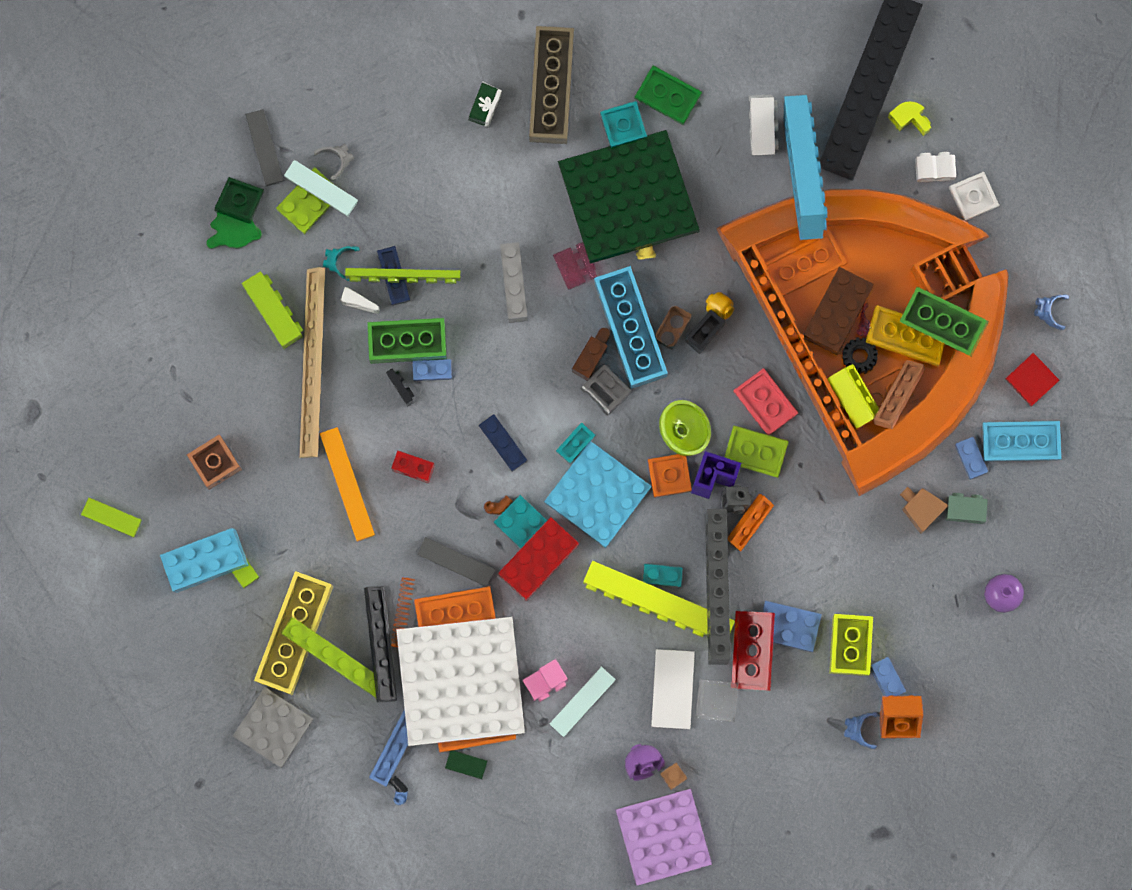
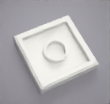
(974, 196)

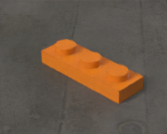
(750, 522)

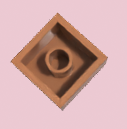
(214, 462)

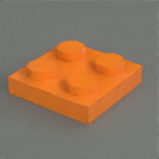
(669, 475)

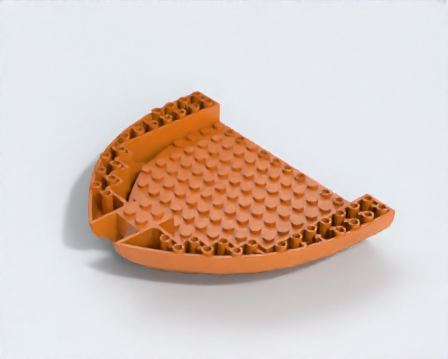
(897, 248)

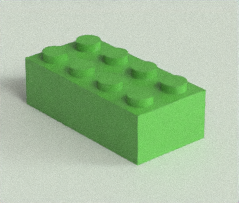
(944, 321)
(407, 340)

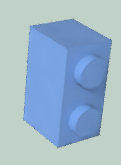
(887, 678)

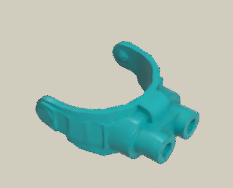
(332, 256)

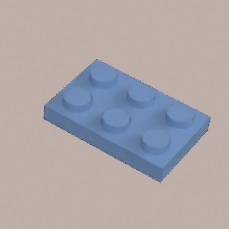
(794, 626)

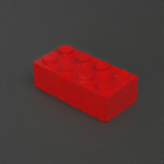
(538, 559)

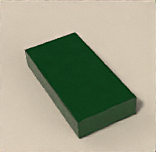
(466, 764)

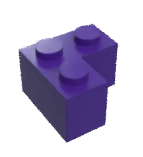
(714, 470)

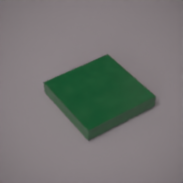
(239, 200)

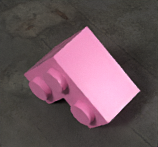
(546, 680)

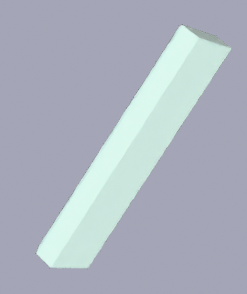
(321, 188)
(582, 701)

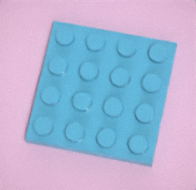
(597, 494)

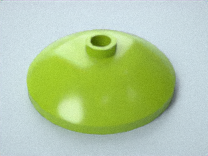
(692, 425)

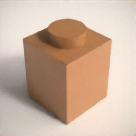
(673, 776)

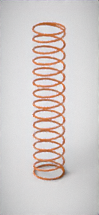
(394, 645)

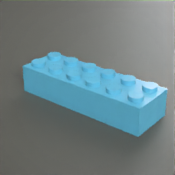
(630, 327)

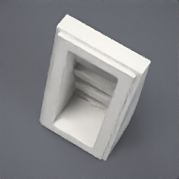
(357, 301)

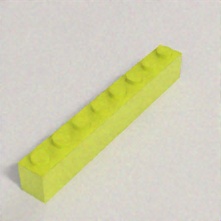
(648, 598)

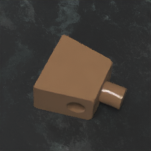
(922, 508)

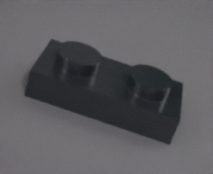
(405, 393)

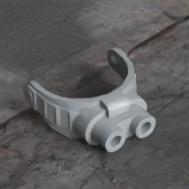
(342, 153)

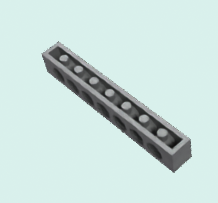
(717, 587)

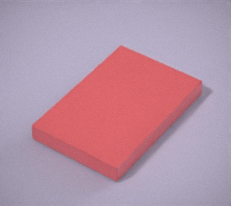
(765, 402)

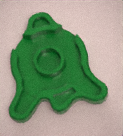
(232, 232)

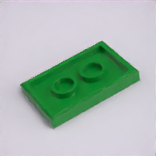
(668, 95)

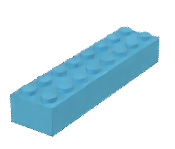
(804, 167)

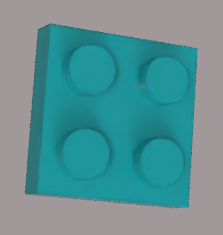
(623, 124)
(520, 521)

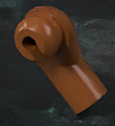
(497, 508)

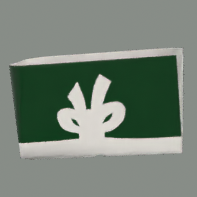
(485, 105)

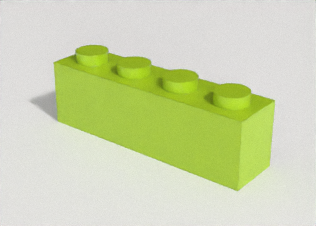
(272, 310)

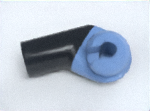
(401, 791)

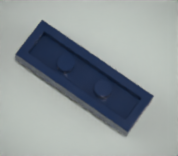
(397, 291)
(503, 443)

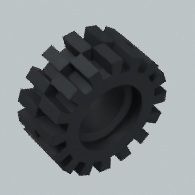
(860, 344)

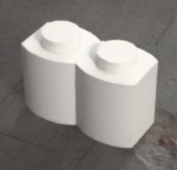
(935, 168)

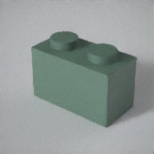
(966, 509)

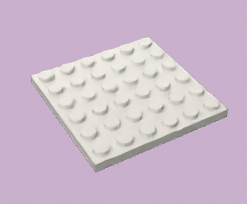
(460, 681)

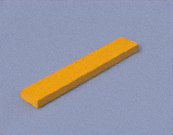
(347, 484)

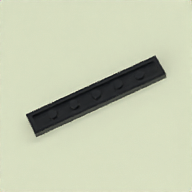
(380, 644)

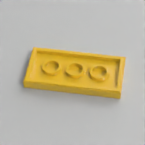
(895, 336)

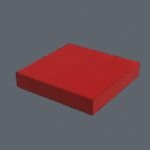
(1032, 379)

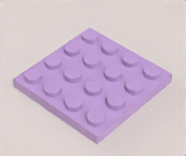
(663, 837)

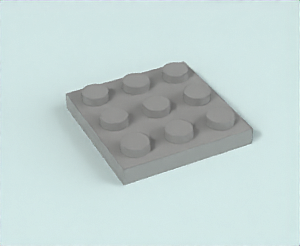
(273, 727)

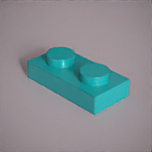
(575, 443)
(662, 575)

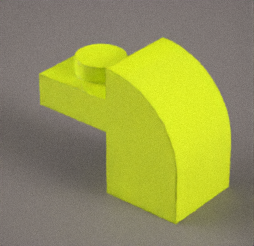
(909, 113)

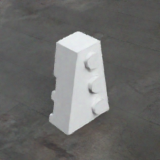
(763, 124)

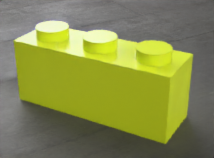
(854, 396)

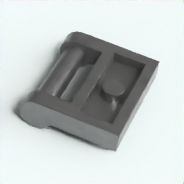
(610, 385)

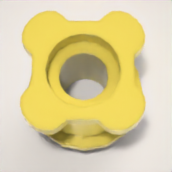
(644, 253)

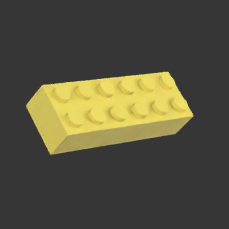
(283, 658)

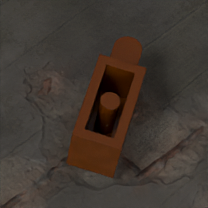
(591, 355)

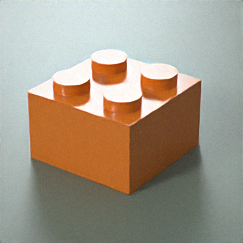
(901, 716)

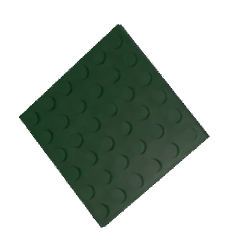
(628, 197)

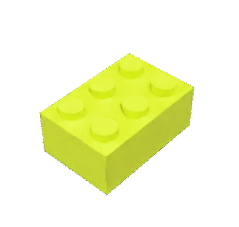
(851, 645)

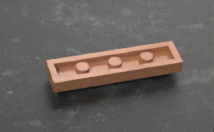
(899, 394)

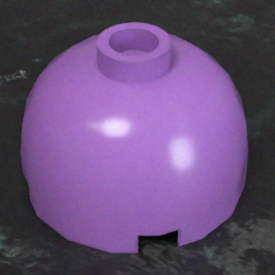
(1004, 593)
(642, 761)

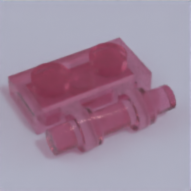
(569, 268)

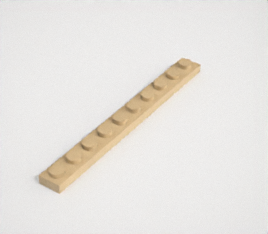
(312, 363)

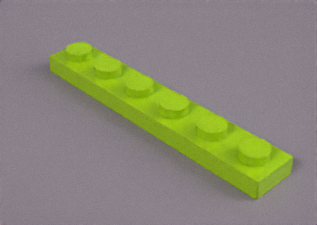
(395, 275)
(330, 655)

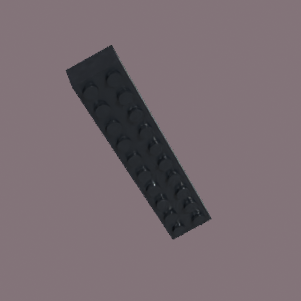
(869, 87)

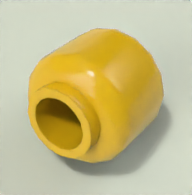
(720, 305)

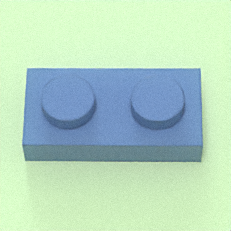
(432, 370)
(971, 458)

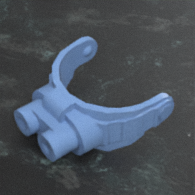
(1044, 310)
(854, 729)

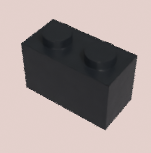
(705, 331)

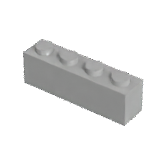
(513, 282)

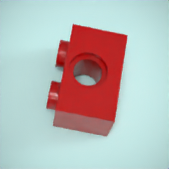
(413, 467)

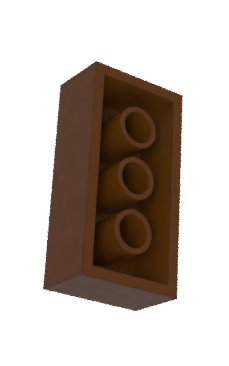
(838, 311)

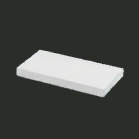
(673, 689)

